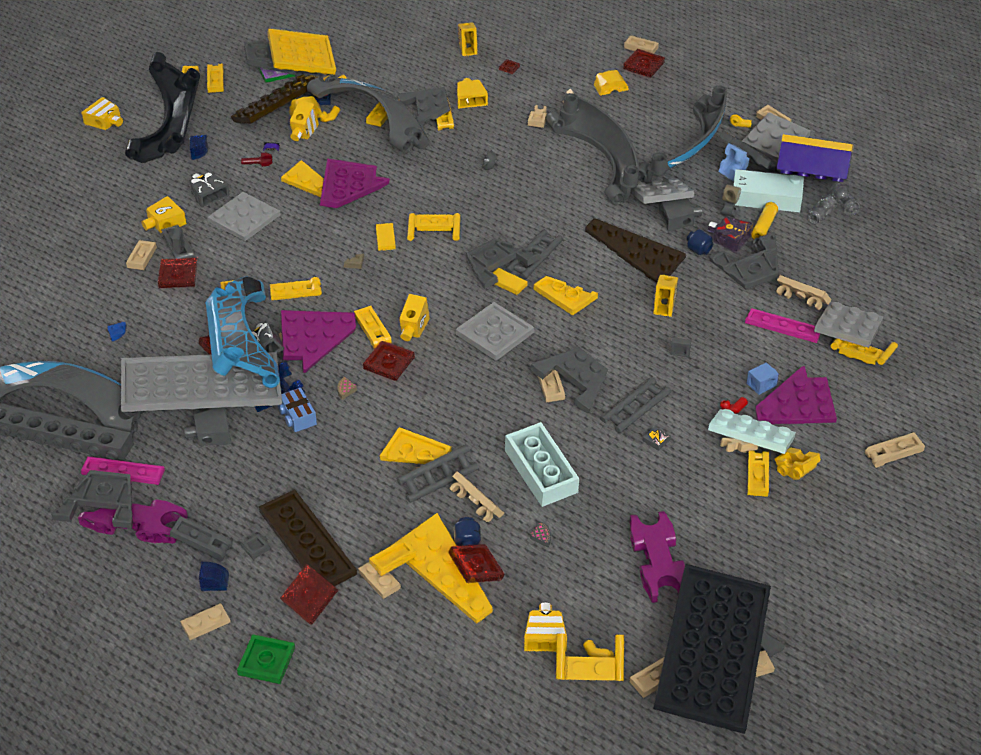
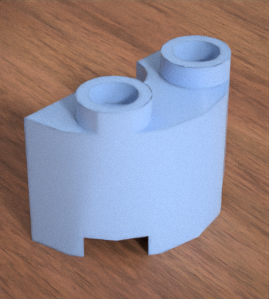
(735, 159)

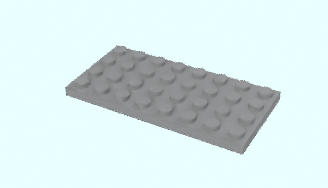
(190, 384)

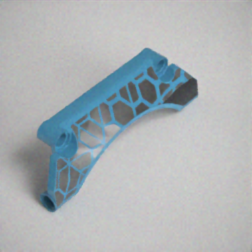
(230, 335)

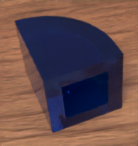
(198, 146)
(213, 577)

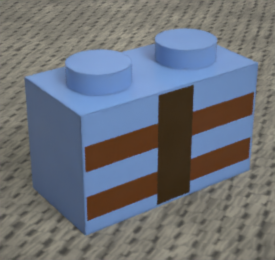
(297, 410)

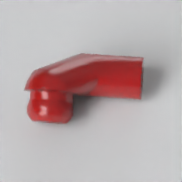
(737, 407)

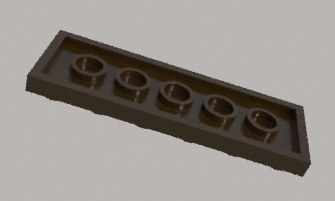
(273, 101)
(307, 537)

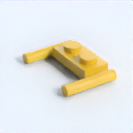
(434, 223)
(867, 355)
(590, 667)

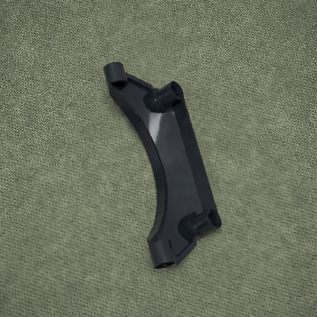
(178, 97)

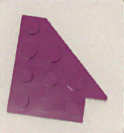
(348, 182)
(313, 334)
(798, 401)

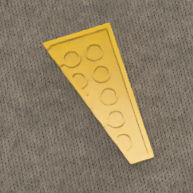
(436, 566)

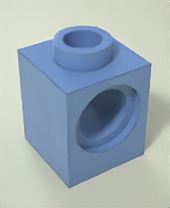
(762, 378)

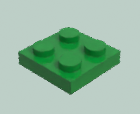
(266, 659)

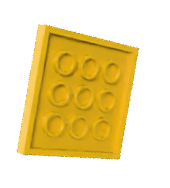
(301, 51)

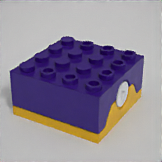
(815, 157)

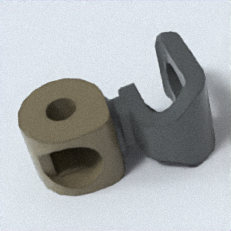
(731, 196)

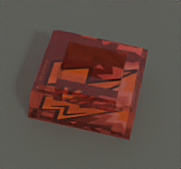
(509, 66)

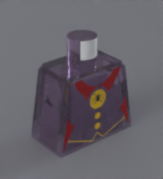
(731, 233)

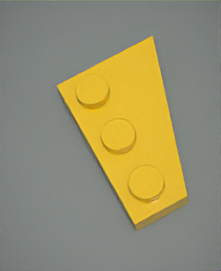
(304, 178)
(564, 296)
(413, 448)

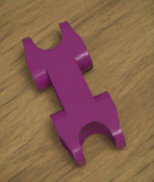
(147, 520)
(656, 542)

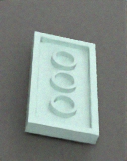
(752, 431)

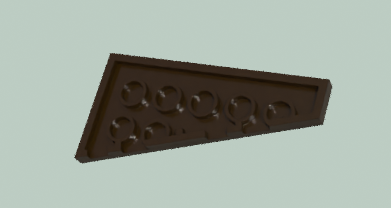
(641, 253)

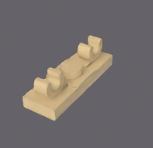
(803, 291)
(475, 496)

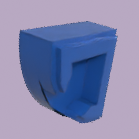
(116, 330)

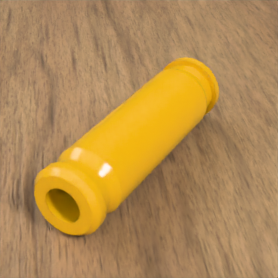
(765, 220)

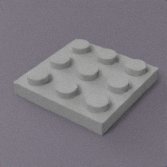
(769, 132)
(662, 191)
(243, 216)
(849, 324)
(494, 331)

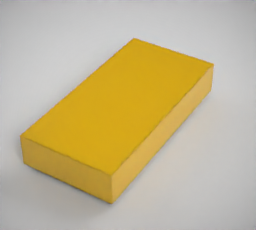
(385, 236)
(509, 281)
(392, 557)

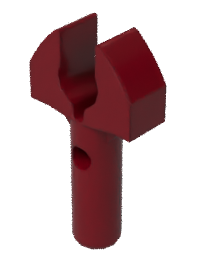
(264, 160)

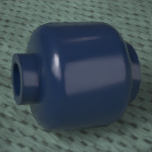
(699, 242)
(466, 532)

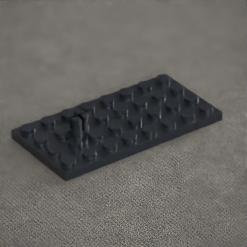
(713, 649)

